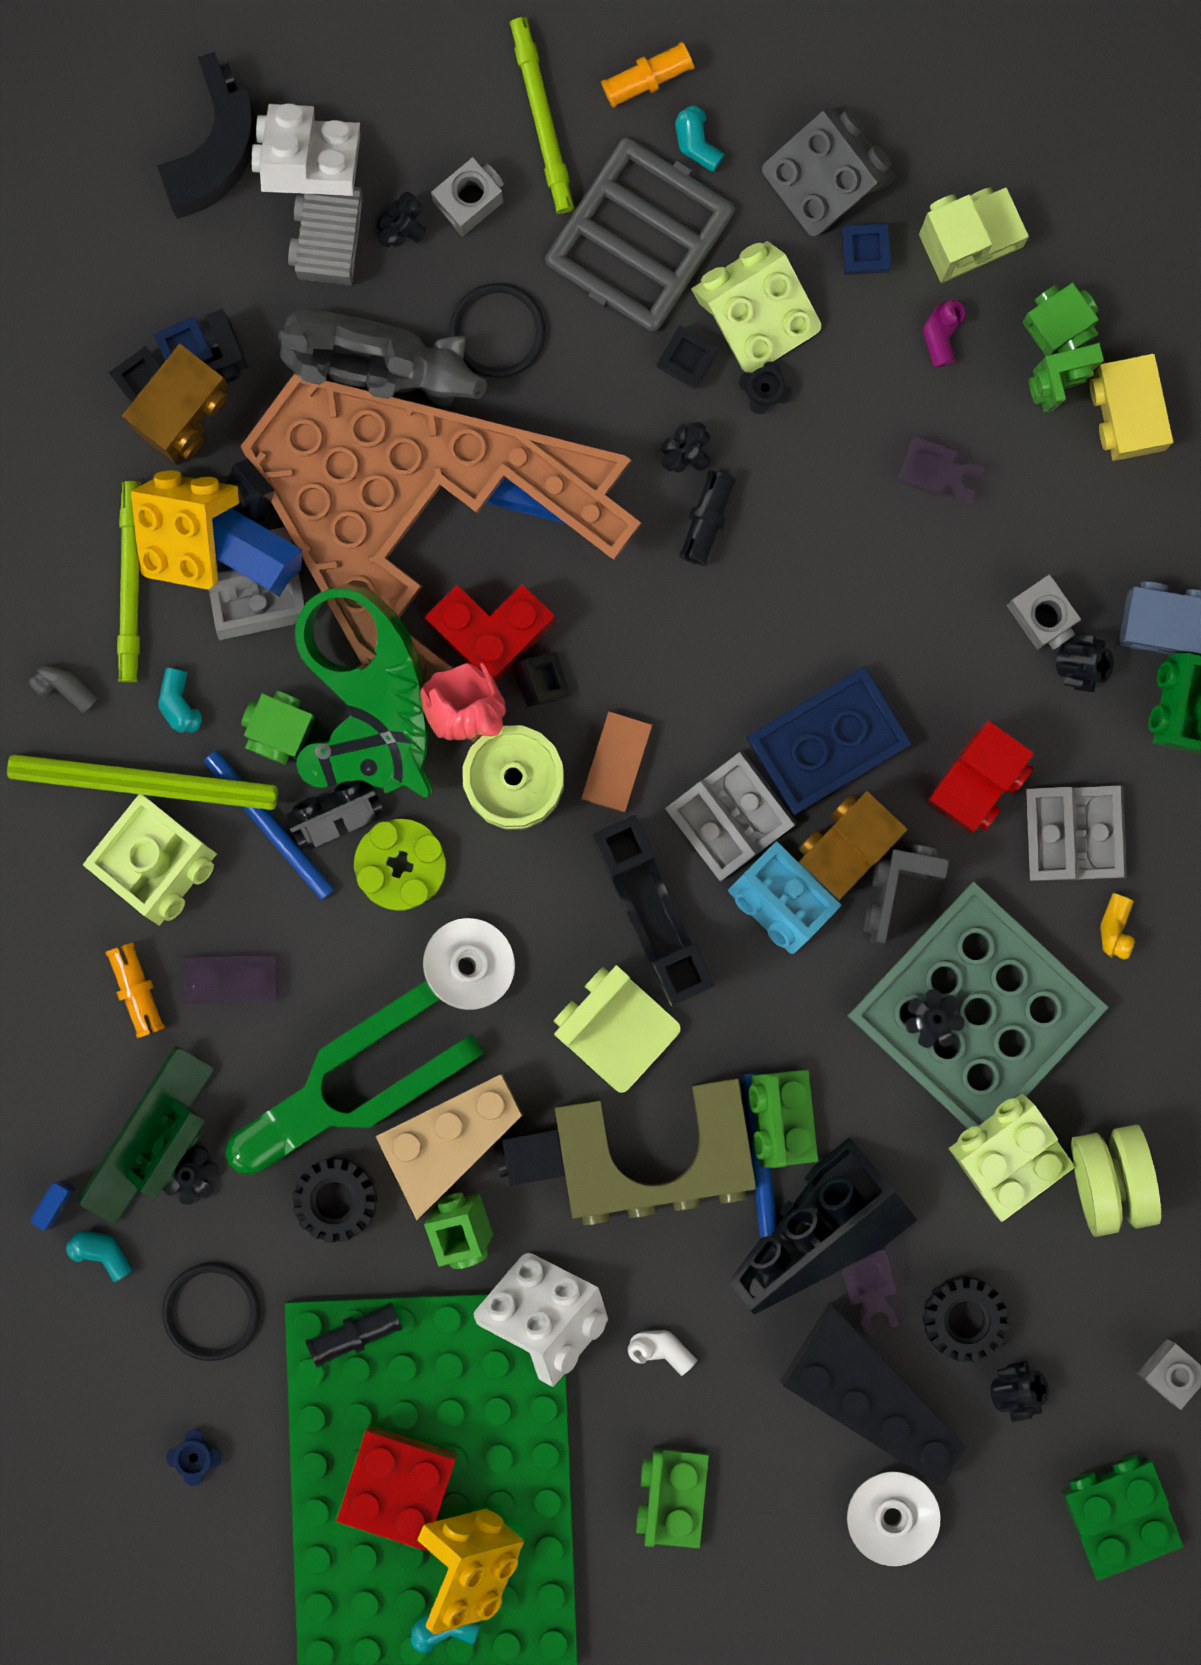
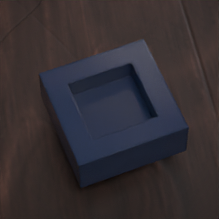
(866, 249)
(188, 335)

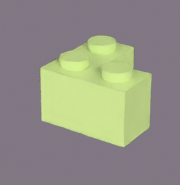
(971, 231)

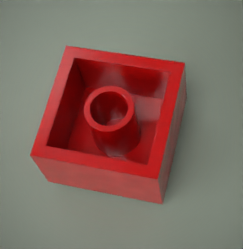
(396, 1486)

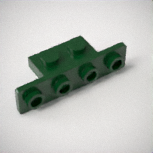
(151, 1140)

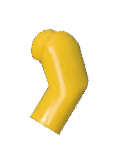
(1113, 925)

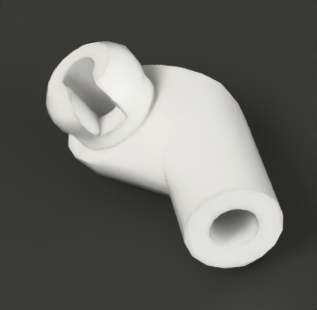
(661, 1345)

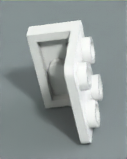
(544, 1314)

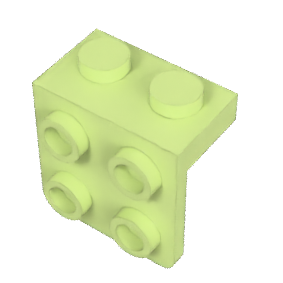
(758, 305)
(616, 1028)

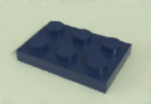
(828, 741)

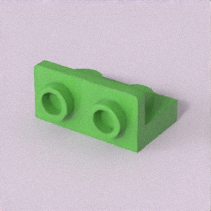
(1062, 372)
(783, 1119)
(674, 1499)

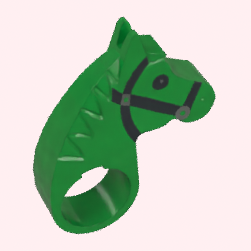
(387, 726)

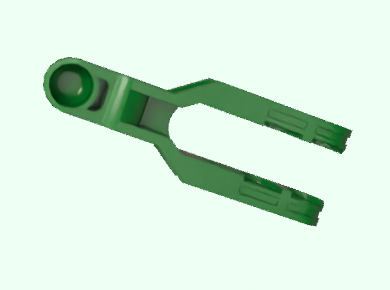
(307, 1112)

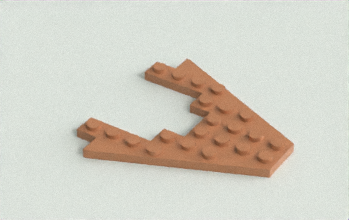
(364, 468)

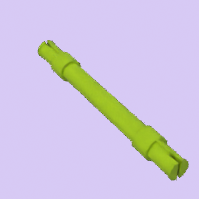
(555, 169)
(128, 641)

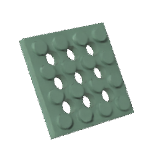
(1007, 944)

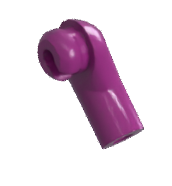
(939, 329)

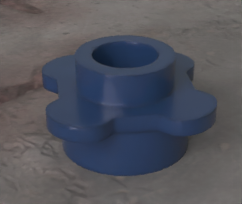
(180, 1457)

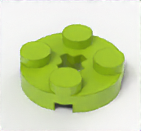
(423, 852)

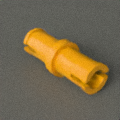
(647, 74)
(135, 990)

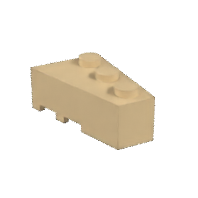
(447, 1140)

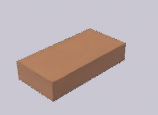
(616, 762)

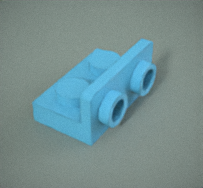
(784, 898)

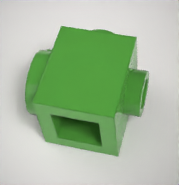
(1062, 319)
(277, 727)
(459, 1230)

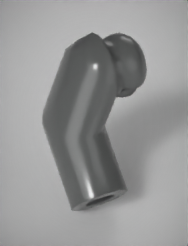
(66, 683)

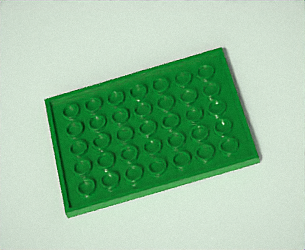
(453, 1390)

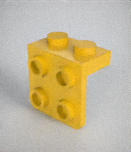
(177, 528)
(480, 1561)

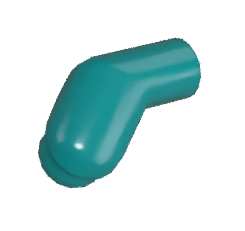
(174, 706)
(99, 1248)
(424, 1640)

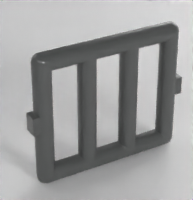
(582, 224)

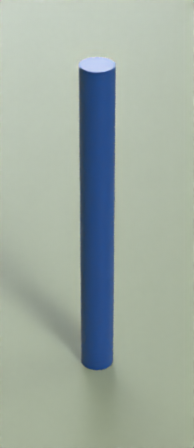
(275, 833)
(762, 1176)

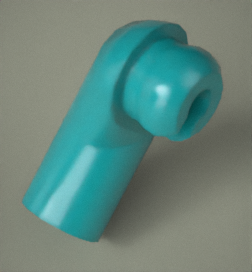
(692, 138)

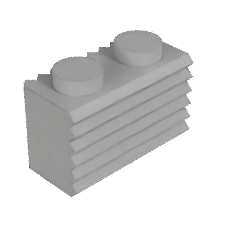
(326, 237)

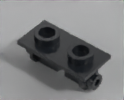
(317, 816)

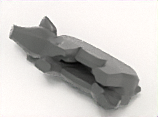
(376, 357)

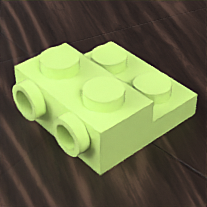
(151, 860)
(1011, 1156)

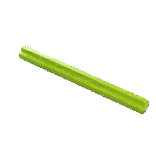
(142, 782)

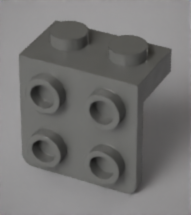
(827, 169)
(916, 862)

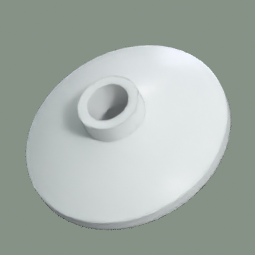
(484, 948)
(907, 1538)

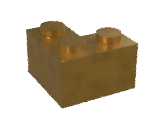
(174, 404)
(852, 845)

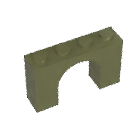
(719, 1167)

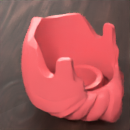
(463, 703)

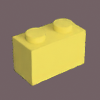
(1131, 407)

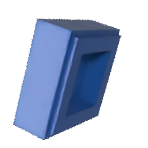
(52, 1205)

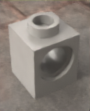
(467, 215)
(1044, 593)
(1172, 1374)

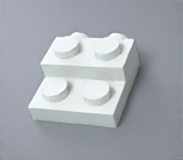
(305, 153)

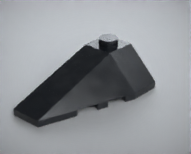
(831, 1225)

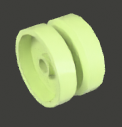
(521, 804)
(1116, 1180)

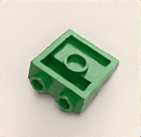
(1178, 717)
(1121, 1516)

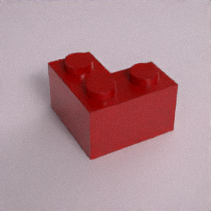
(492, 639)
(978, 778)

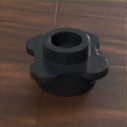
(769, 375)

